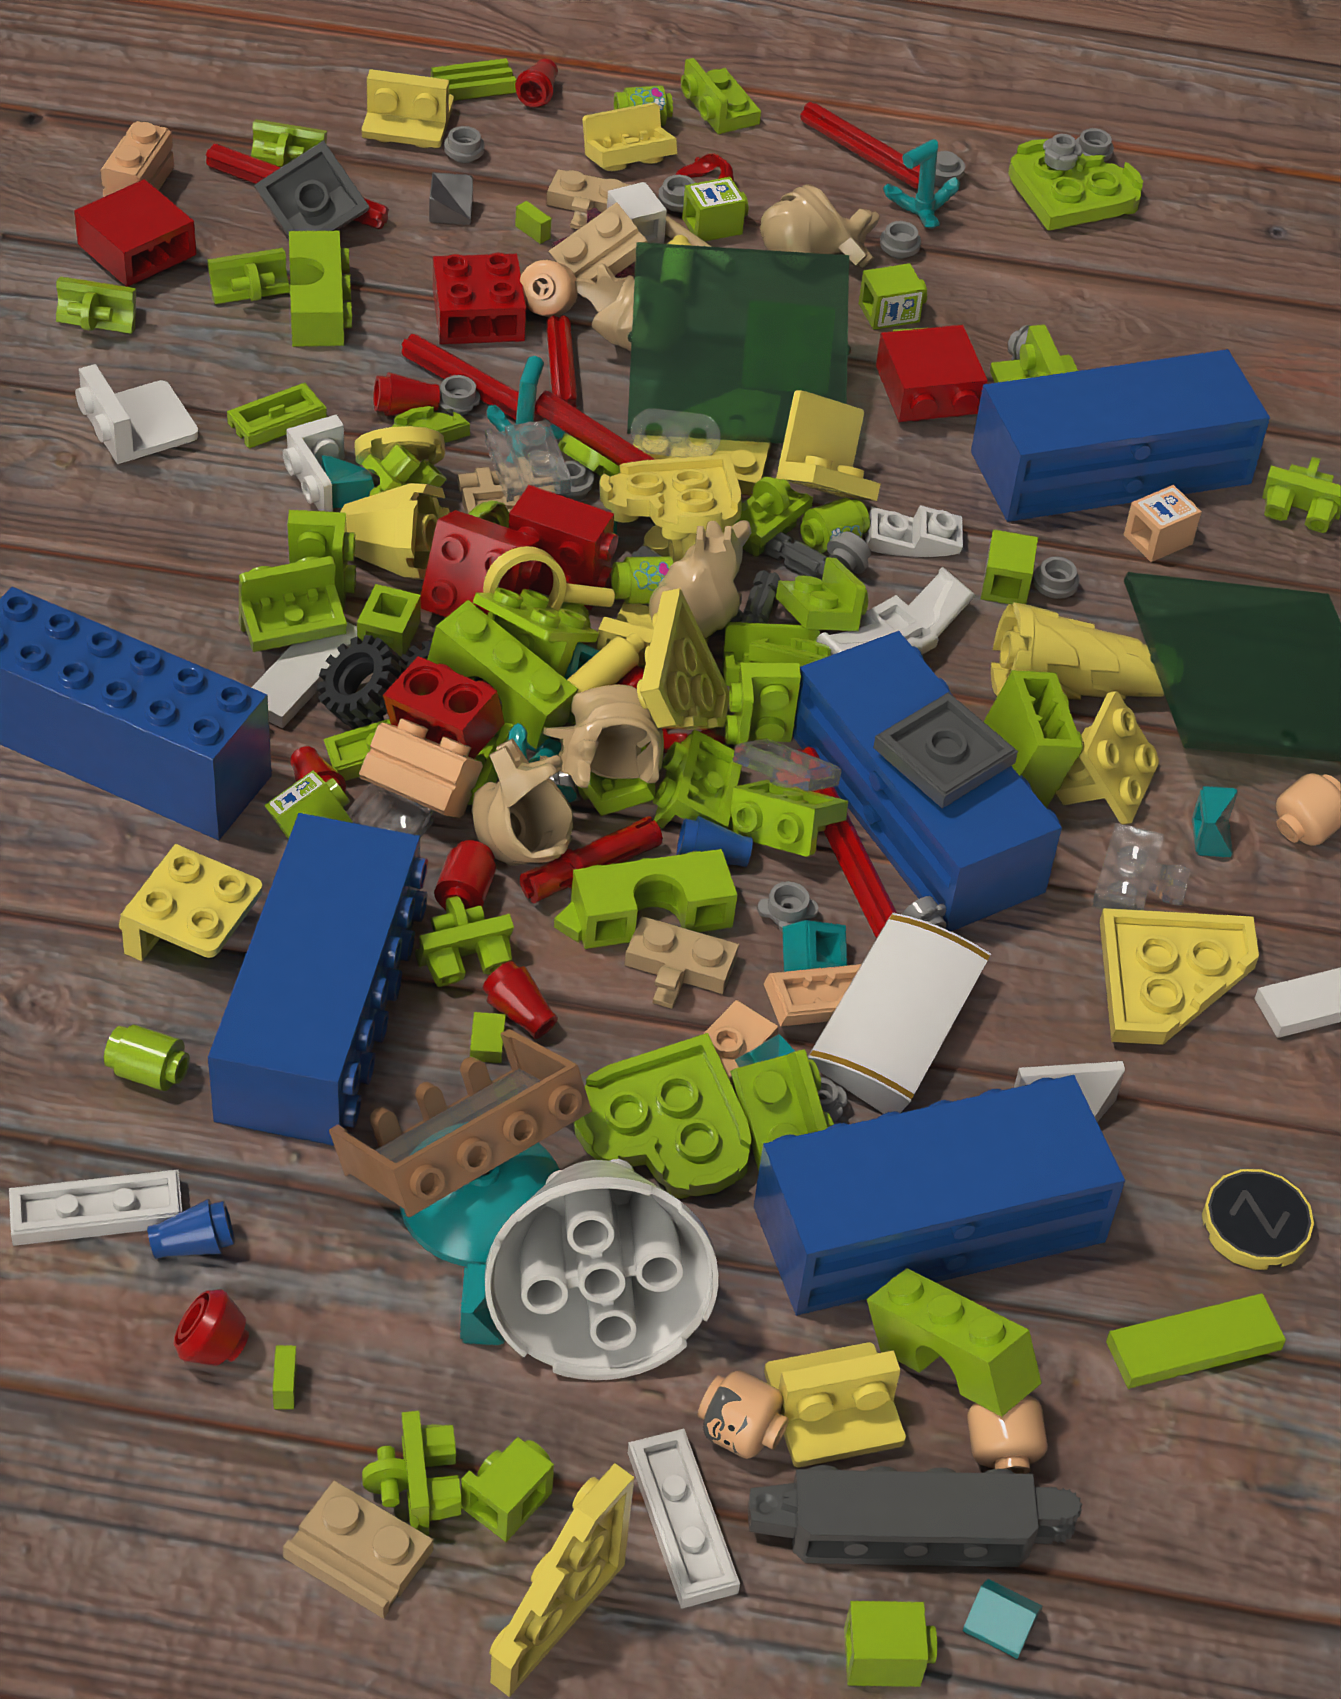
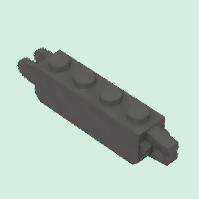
(913, 1516)

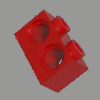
(445, 704)

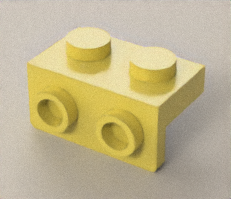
(627, 137)

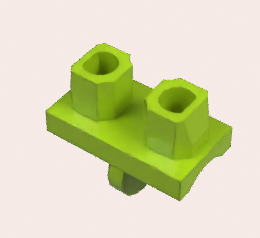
(283, 142)
(248, 276)
(96, 305)
(402, 468)
(1304, 490)
(771, 511)
(462, 934)
(422, 1448)

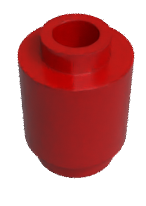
(466, 874)

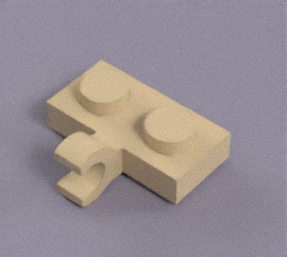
(580, 193)
(680, 958)

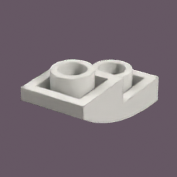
(926, 535)

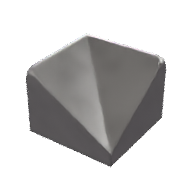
(451, 198)

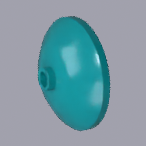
(467, 1220)

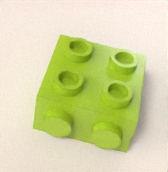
(1038, 723)

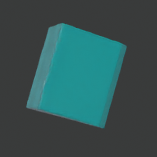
(1002, 1618)

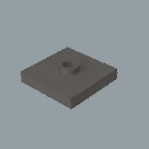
(945, 749)

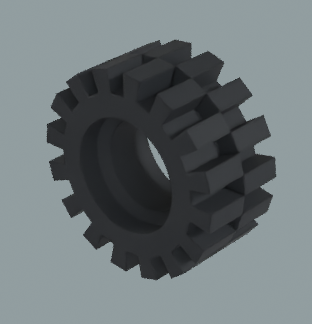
(347, 673)

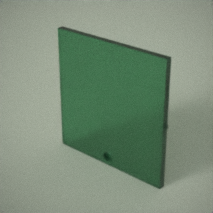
(736, 335)
(1244, 664)

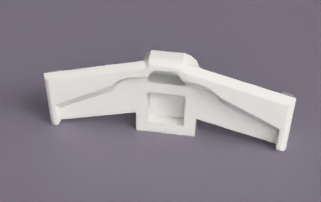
(919, 622)

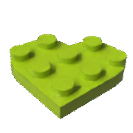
(1076, 195)
(671, 1115)

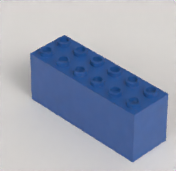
(1118, 434)
(129, 716)
(972, 854)
(318, 980)
(936, 1192)

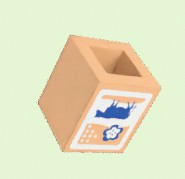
(1162, 523)

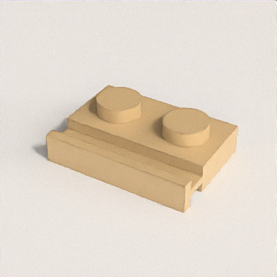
(603, 240)
(358, 1549)

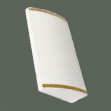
(898, 1011)

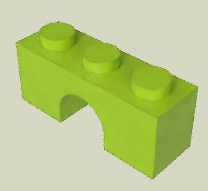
(319, 288)
(526, 684)
(689, 885)
(984, 1350)

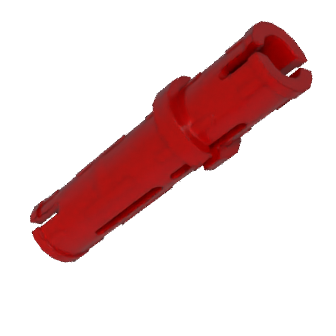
(608, 850)

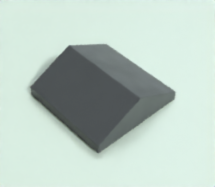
(312, 193)

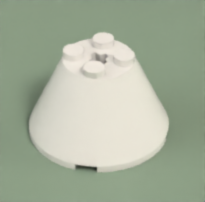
(601, 1273)

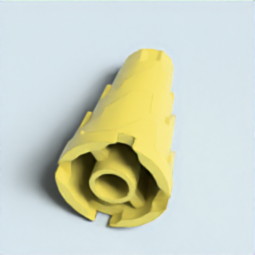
(1081, 656)

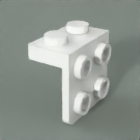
(136, 419)

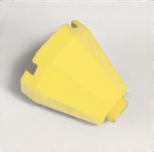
(396, 527)

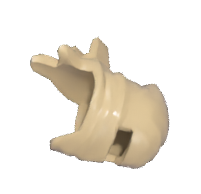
(810, 224)
(613, 301)
(708, 576)
(610, 737)
(525, 812)

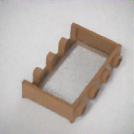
(471, 1134)

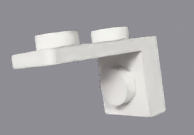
(304, 457)

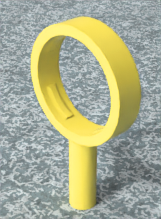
(561, 590)

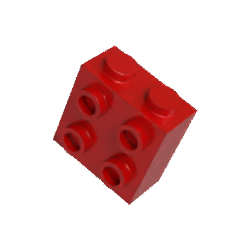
(135, 232)
(478, 298)
(930, 373)
(572, 533)
(462, 556)

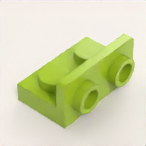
(718, 98)
(320, 536)
(826, 603)
(763, 703)
(697, 781)
(783, 815)
(780, 1098)

